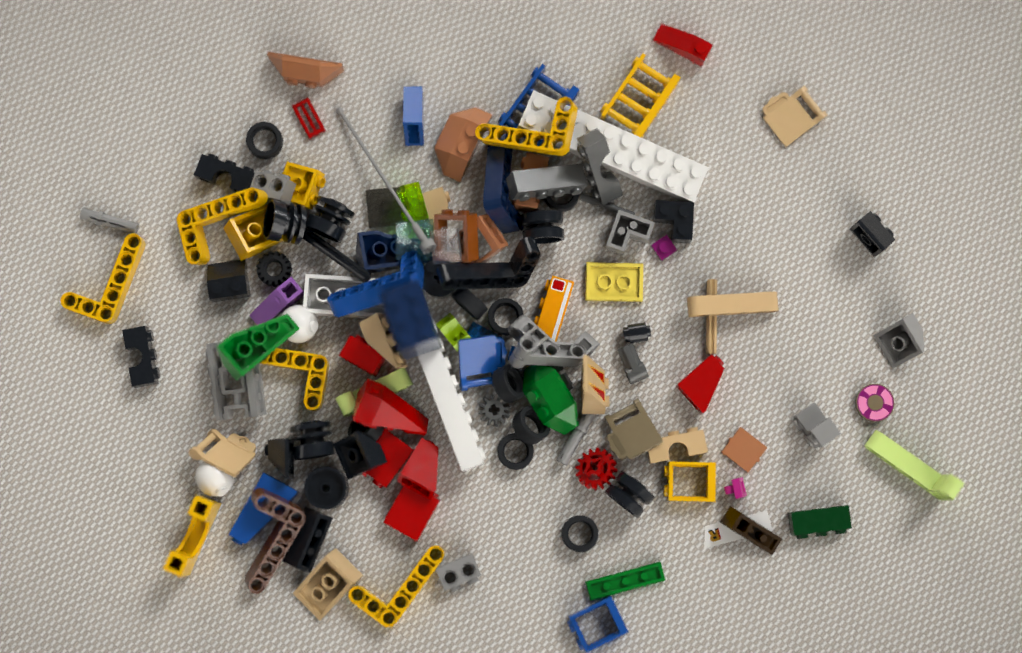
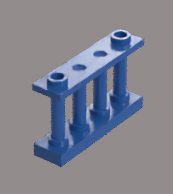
(536, 75)

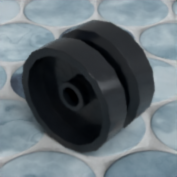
(543, 226)
(315, 491)
(631, 492)

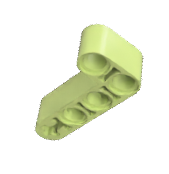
(395, 381)

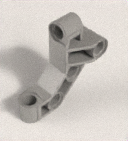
(535, 344)

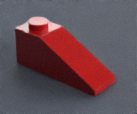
(683, 44)

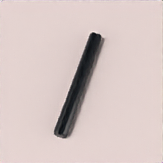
(336, 255)

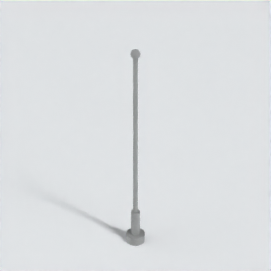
(427, 245)

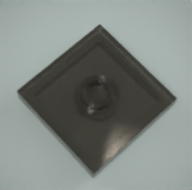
(382, 208)

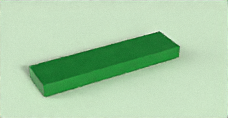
(625, 581)

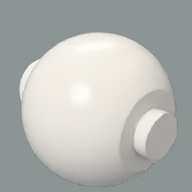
(304, 320)
(212, 480)

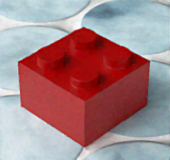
(362, 355)

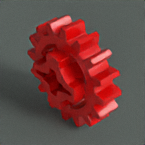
(587, 472)

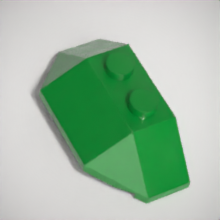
(550, 398)

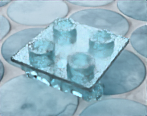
(407, 240)

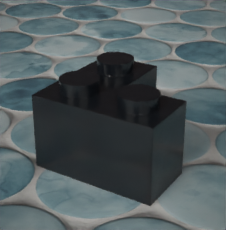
(678, 214)

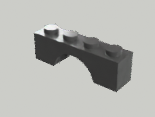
(593, 150)

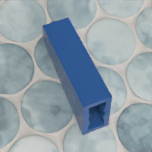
(253, 521)

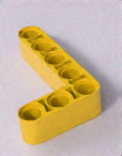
(533, 137)
(214, 214)
(112, 285)
(309, 366)
(402, 592)

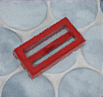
(301, 104)

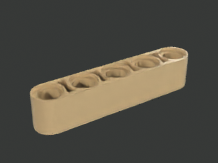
(732, 304)

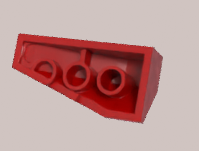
(382, 407)

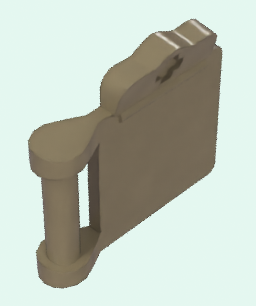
(633, 435)

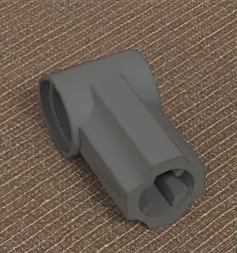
(634, 368)

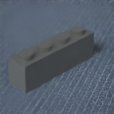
(546, 182)

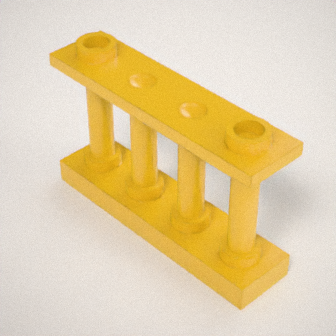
(658, 99)

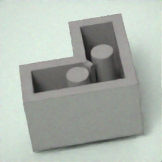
(626, 227)
(815, 426)

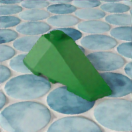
(250, 346)

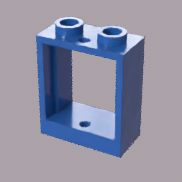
(615, 615)

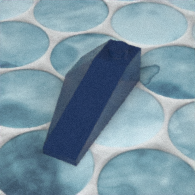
(378, 251)

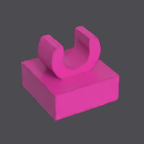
(737, 488)

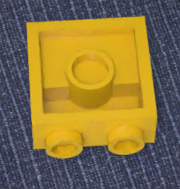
(307, 182)

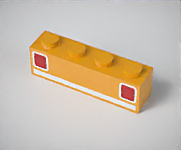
(554, 306)

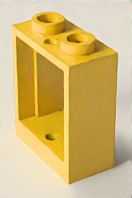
(710, 481)

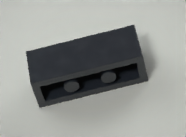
(308, 541)

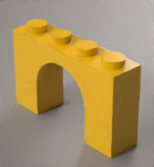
(184, 557)

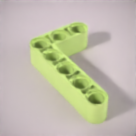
(943, 487)

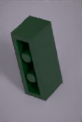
(819, 521)

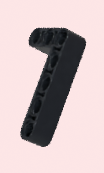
(492, 275)

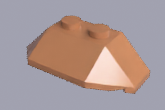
(305, 70)
(458, 141)

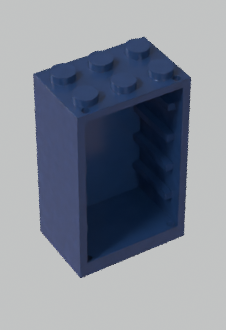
(410, 320)

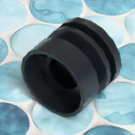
(329, 219)
(284, 222)
(312, 440)

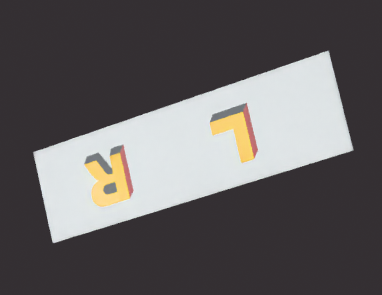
(720, 534)

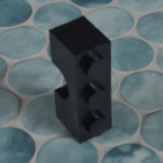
(210, 168)
(146, 372)

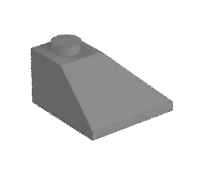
(901, 340)

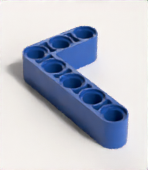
(367, 293)

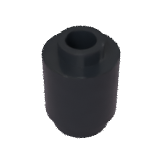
(636, 332)

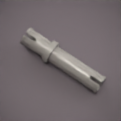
(101, 218)
(575, 438)

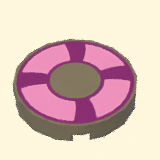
(874, 402)

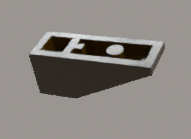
(751, 530)

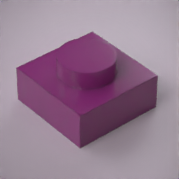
(663, 247)

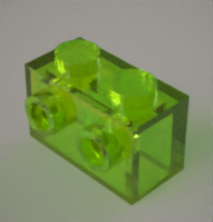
(413, 201)

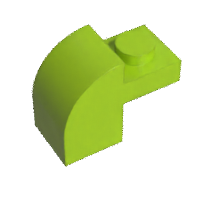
(452, 330)

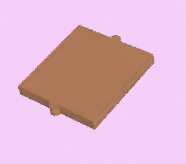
(744, 449)

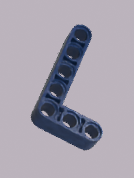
(497, 191)

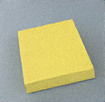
(614, 282)

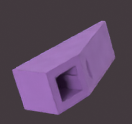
(278, 301)

